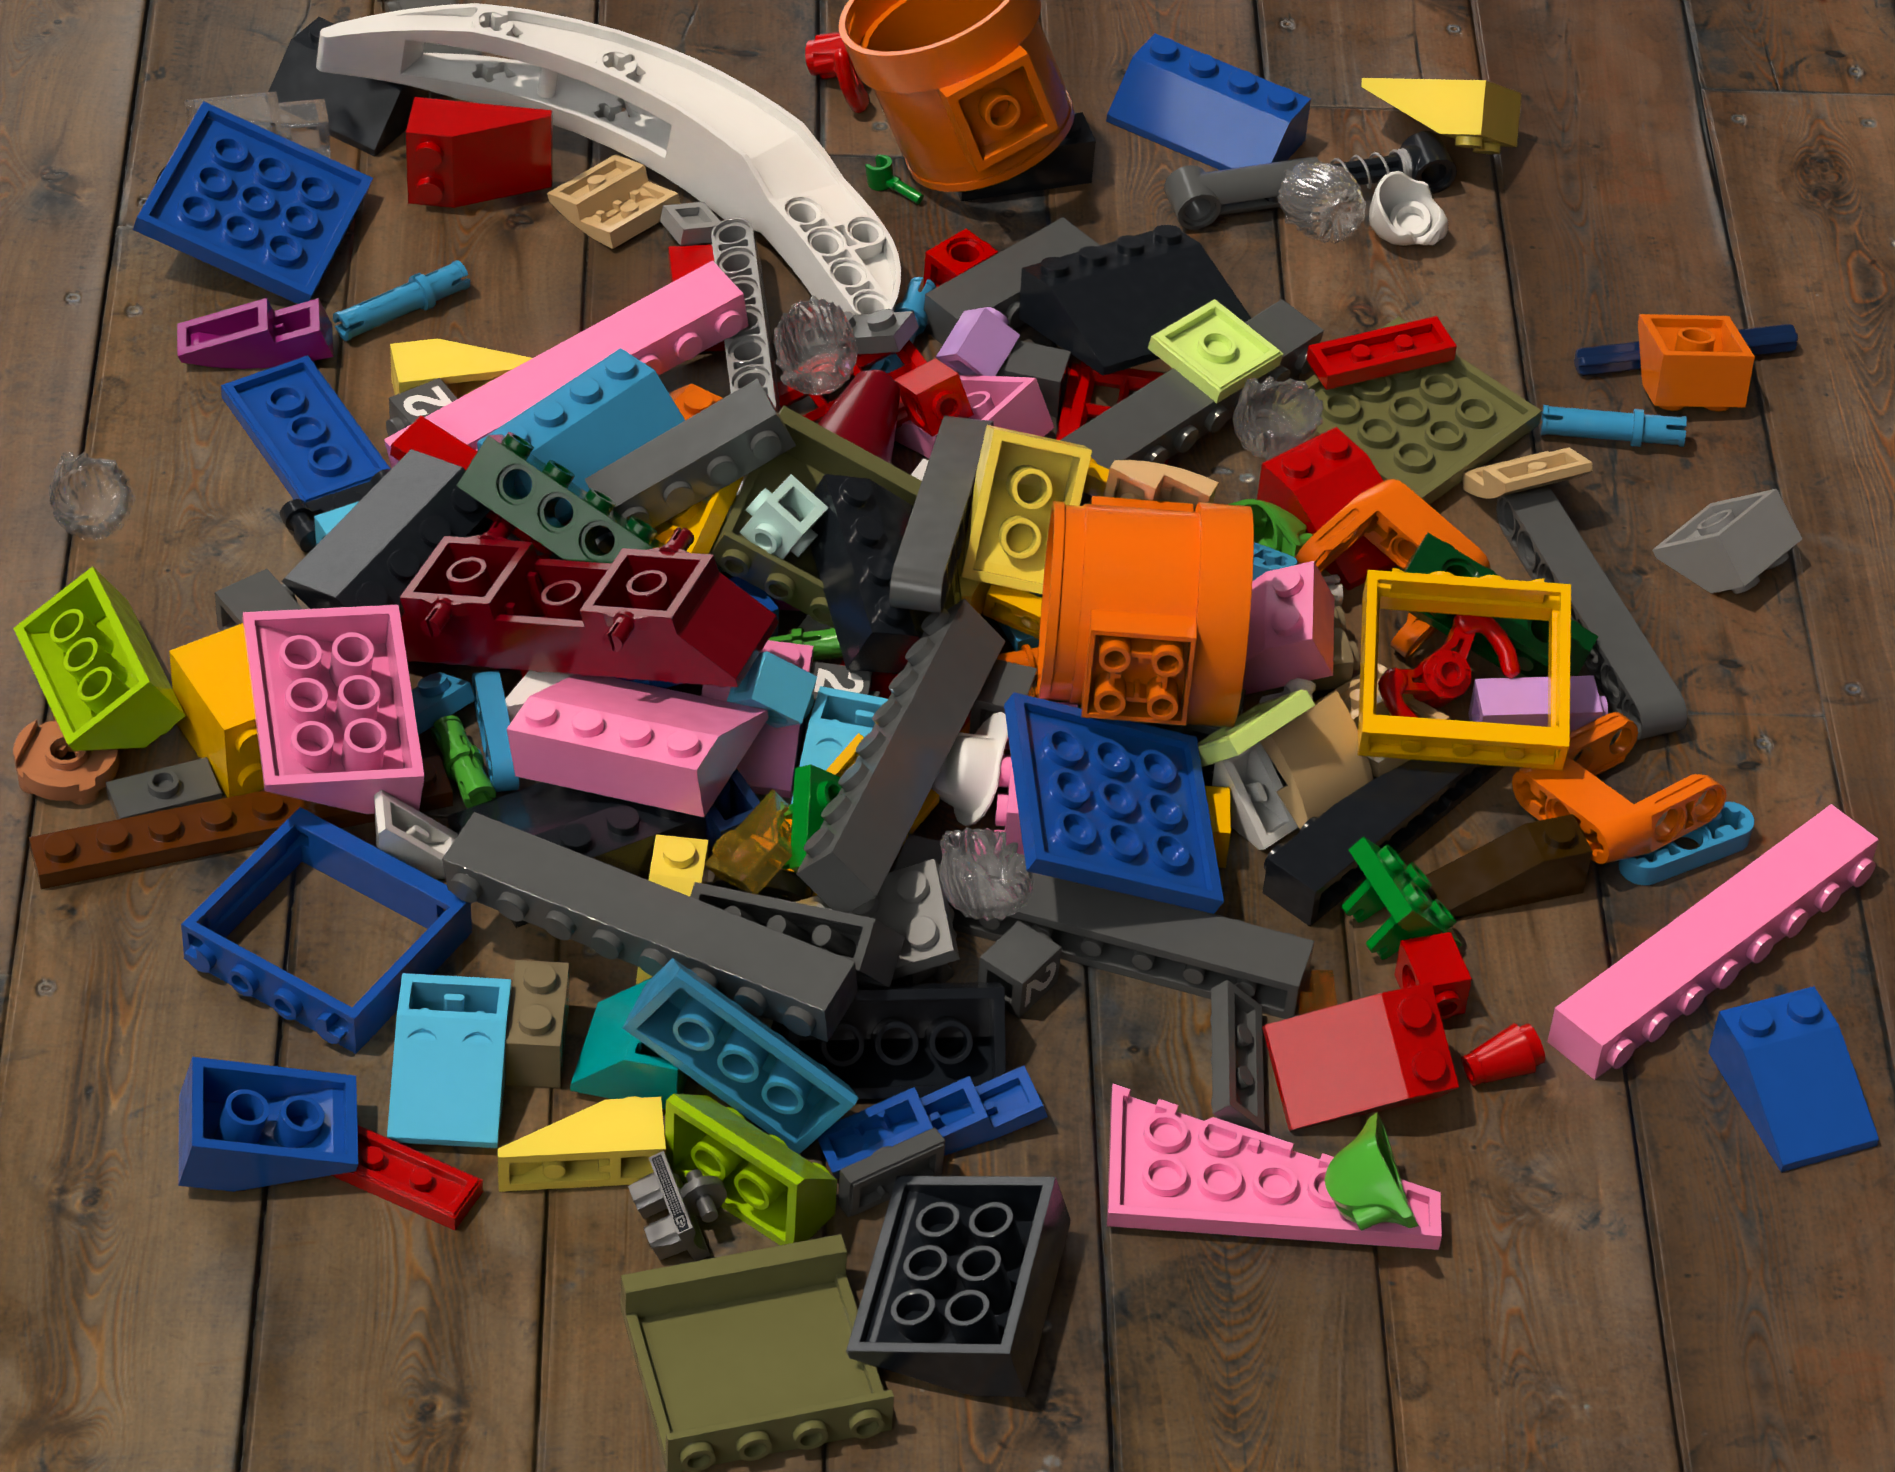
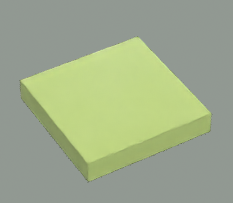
(1215, 350)
(1253, 726)

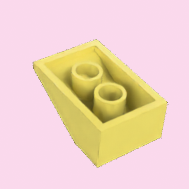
(1469, 111)
(1013, 505)

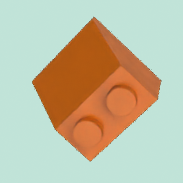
(1694, 361)

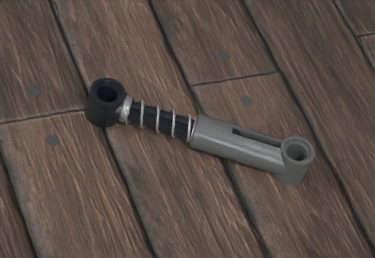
(1203, 196)

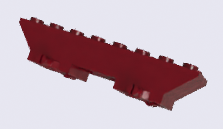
(632, 619)

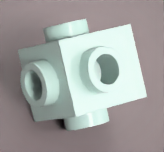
(784, 519)

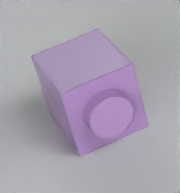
(978, 343)

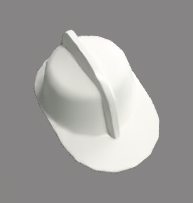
(973, 770)

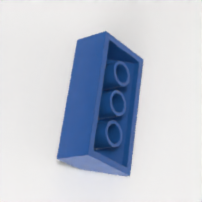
(1207, 107)

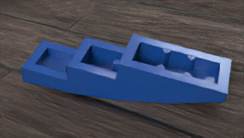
(958, 1111)

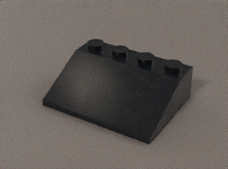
(1120, 294)
(856, 562)
(587, 823)
(963, 1281)

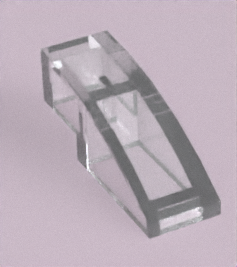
(297, 121)

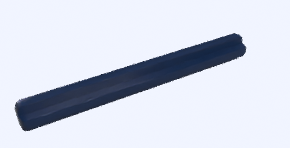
(1627, 355)

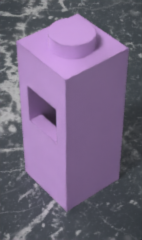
(1526, 701)

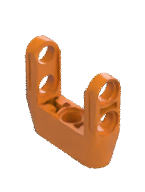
(1396, 524)
(1607, 819)

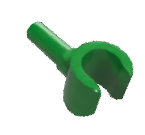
(882, 178)

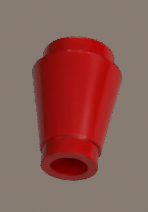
(1505, 1055)

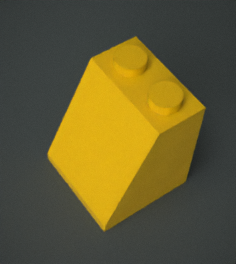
(218, 704)

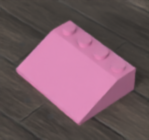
(334, 705)
(632, 741)

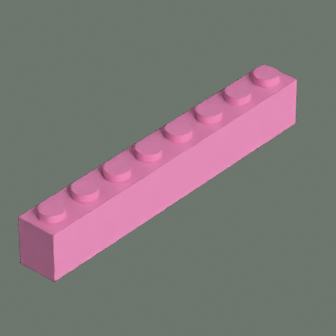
(657, 330)
(1712, 942)

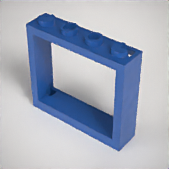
(358, 866)

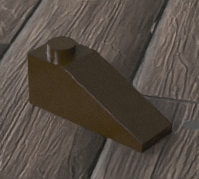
(1516, 869)

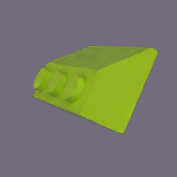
(762, 1177)

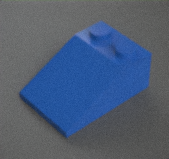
(1793, 1078)
(264, 1125)

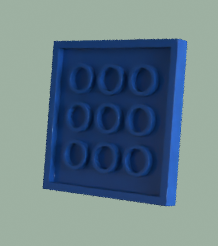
(253, 204)
(1112, 804)

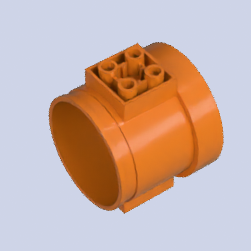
(961, 85)
(1147, 610)

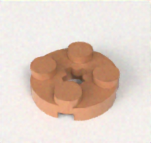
(58, 779)

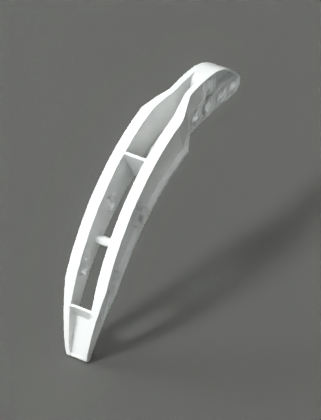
(683, 123)

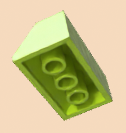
(98, 668)

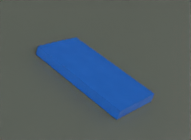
(303, 429)

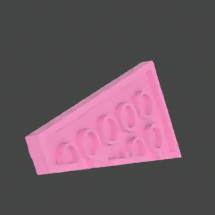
(1234, 1181)

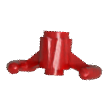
(830, 59)
(1446, 672)

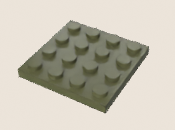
(1428, 422)

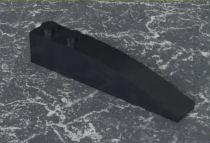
(1393, 810)

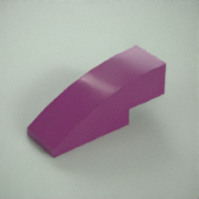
(256, 336)

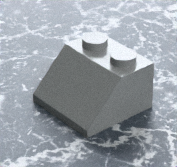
(1732, 542)

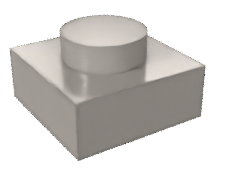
(689, 222)

